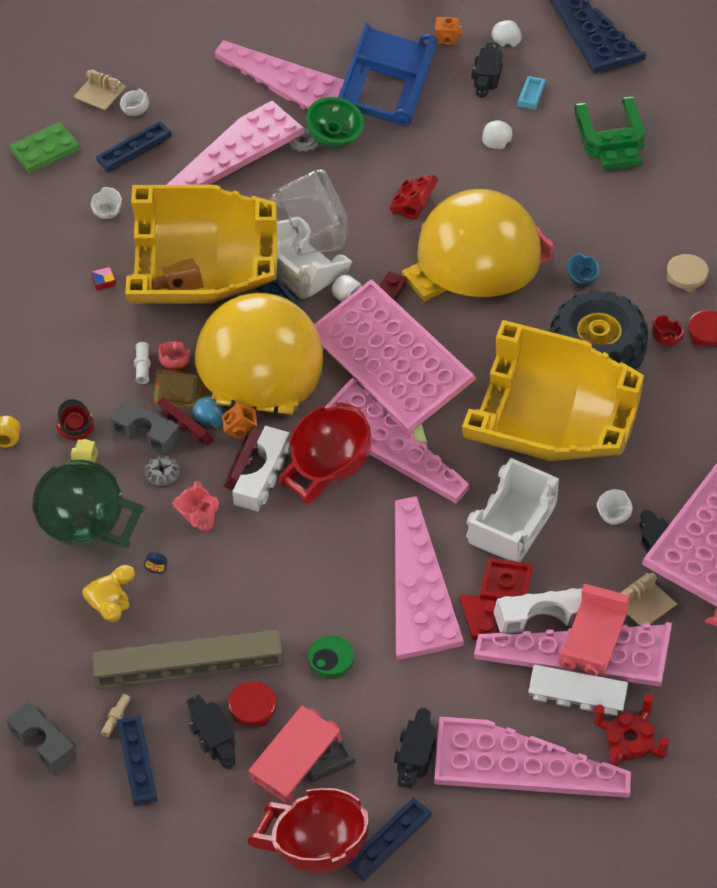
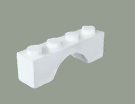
(253, 488)
(513, 612)

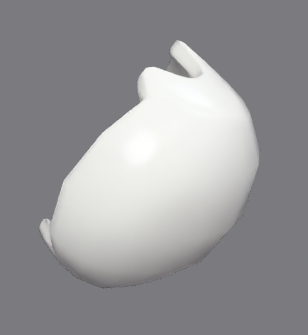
(506, 33)
(134, 103)
(497, 134)
(106, 203)
(614, 506)

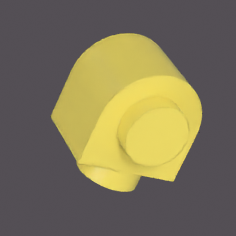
(84, 450)

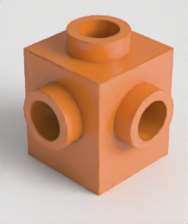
(447, 30)
(239, 420)

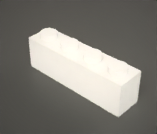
(577, 689)

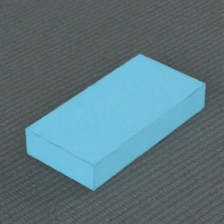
(531, 92)

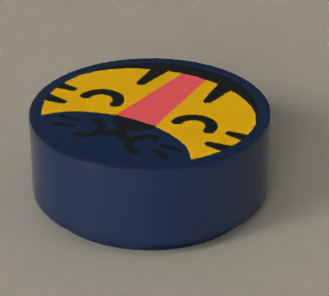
(155, 562)

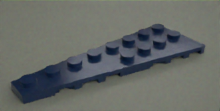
(596, 36)

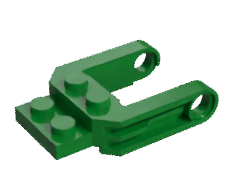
(614, 147)

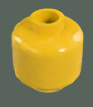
(9, 431)

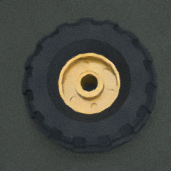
(605, 322)

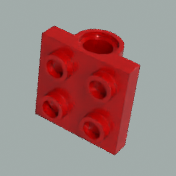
(413, 196)

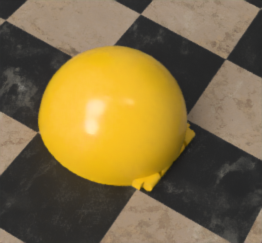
(479, 244)
(260, 353)

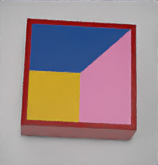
(103, 278)

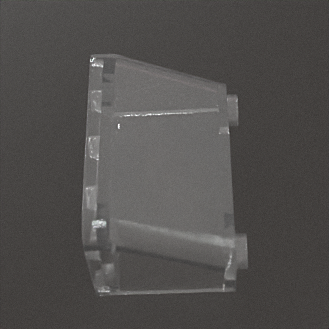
(313, 212)

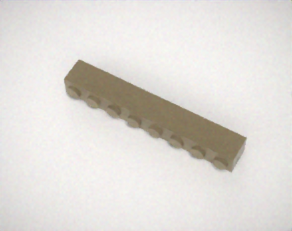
(187, 658)

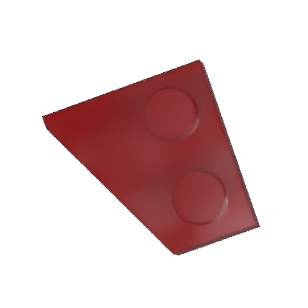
(479, 614)

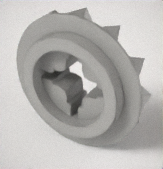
(297, 145)
(154, 475)

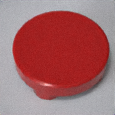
(703, 328)
(252, 704)

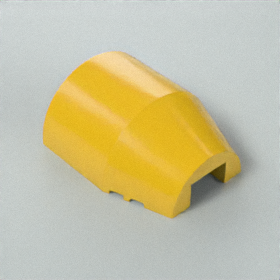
(220, 229)
(554, 398)

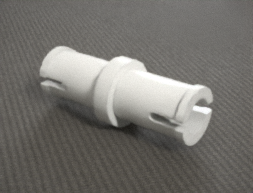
(142, 363)

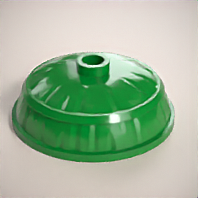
(334, 121)

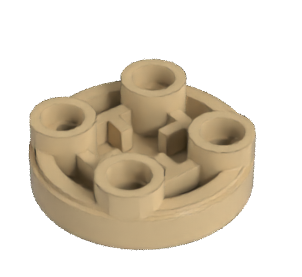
(687, 272)

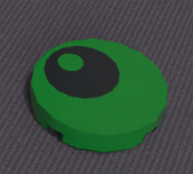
(331, 656)

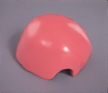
(174, 355)

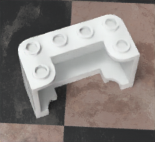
(514, 512)

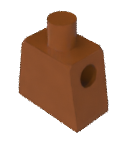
(180, 276)

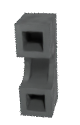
(131, 419)
(31, 724)

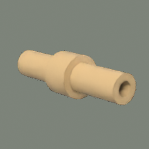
(115, 714)

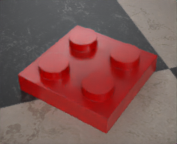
(505, 578)

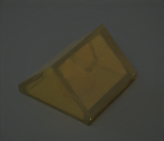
(177, 387)

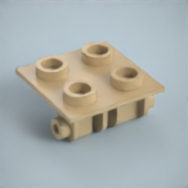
(99, 90)
(647, 600)

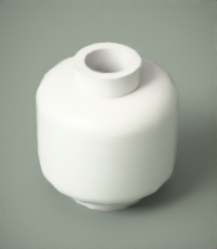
(345, 287)

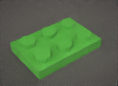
(44, 147)

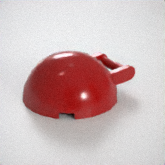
(327, 448)
(316, 831)

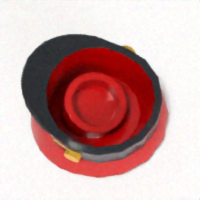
(74, 420)

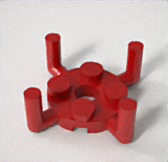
(634, 724)

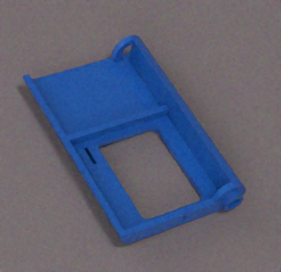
(395, 58)

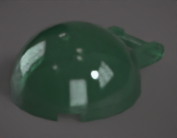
(82, 505)

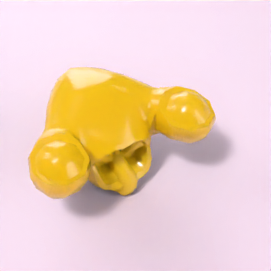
(107, 595)

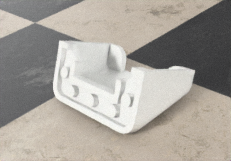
(307, 272)

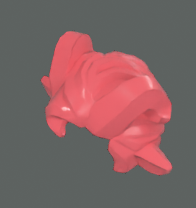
(197, 506)

